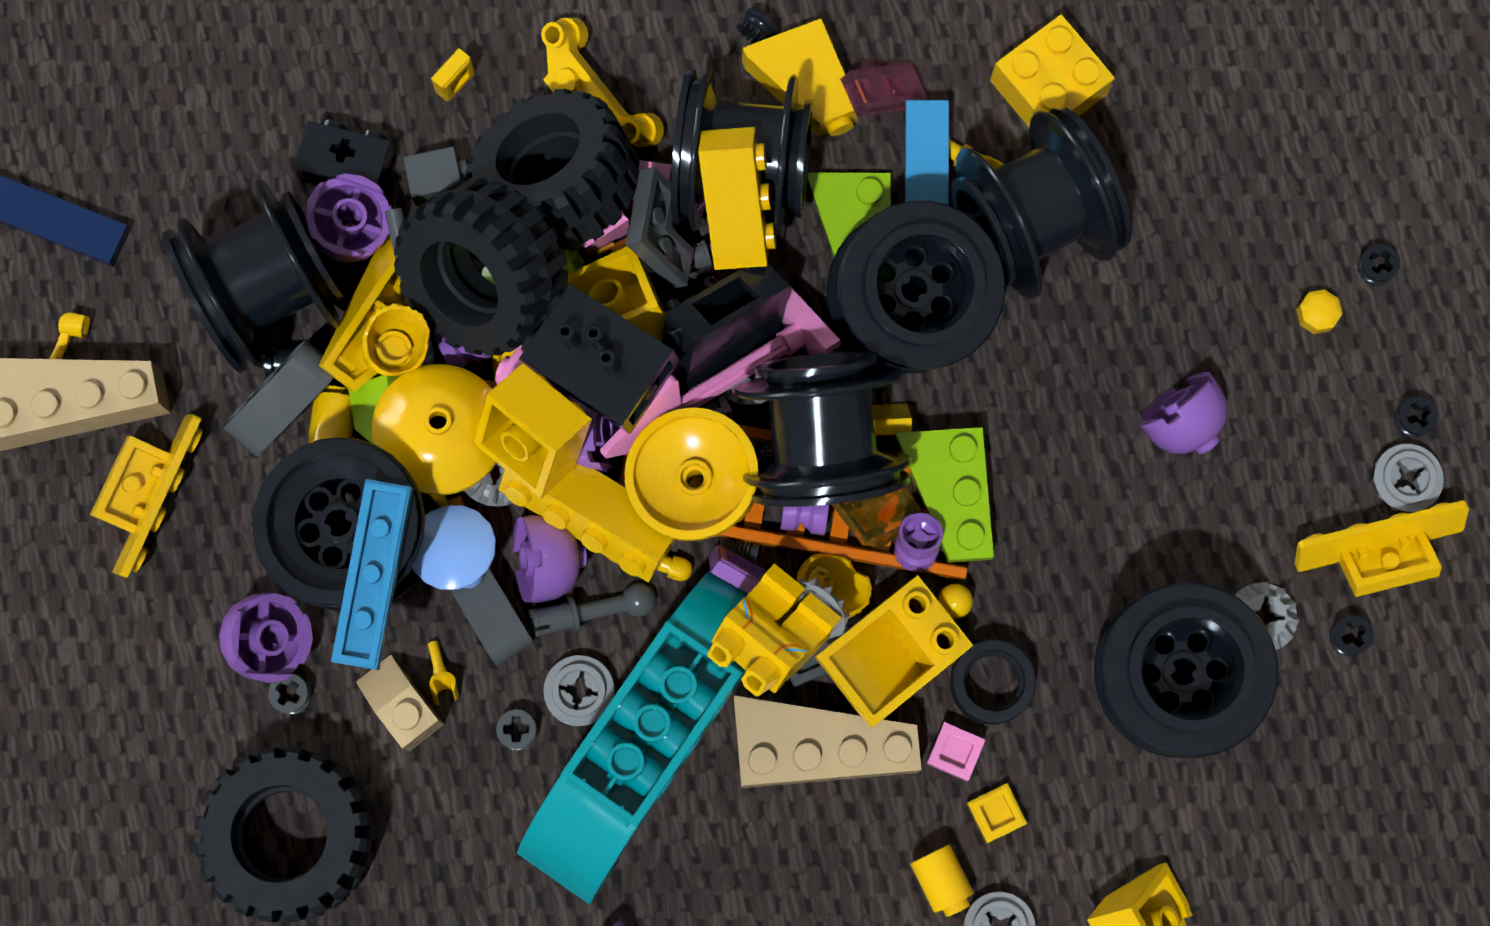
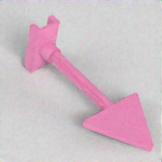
(800, 331)

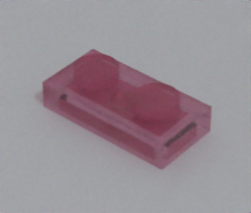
(882, 88)

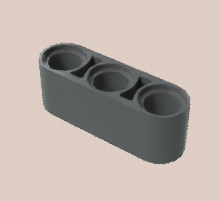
(278, 399)
(493, 619)

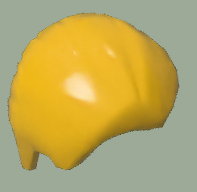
(395, 340)
(841, 575)

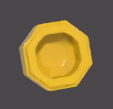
(1319, 311)

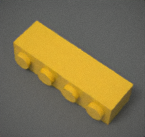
(598, 516)

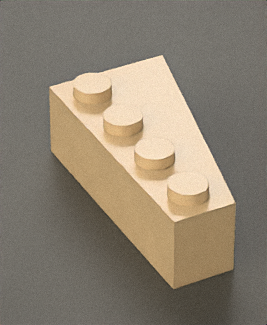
(73, 397)
(814, 745)

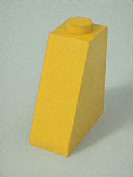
(812, 58)

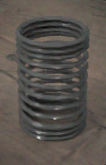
(753, 552)

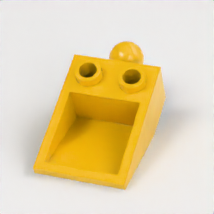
(897, 650)

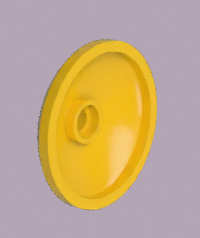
(673, 451)
(442, 458)

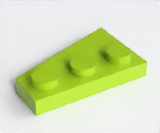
(847, 202)
(954, 488)

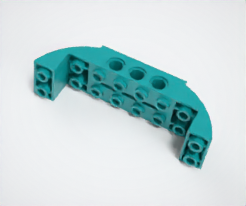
(635, 746)

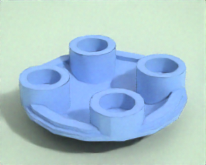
(455, 548)

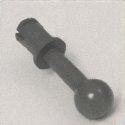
(636, 600)

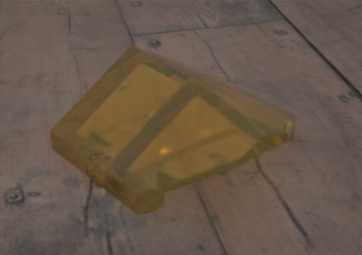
(878, 518)

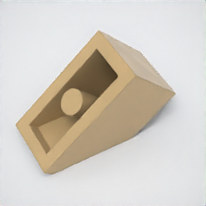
(399, 704)

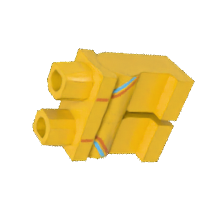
(758, 642)

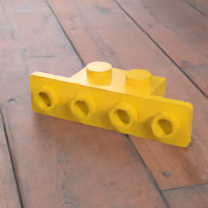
(138, 488)
(1385, 551)

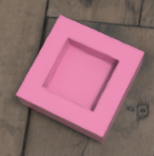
(955, 751)

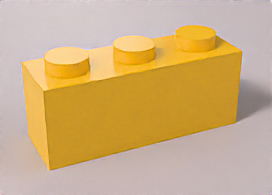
(736, 197)

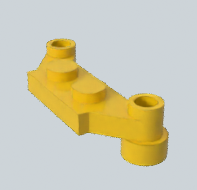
(571, 71)

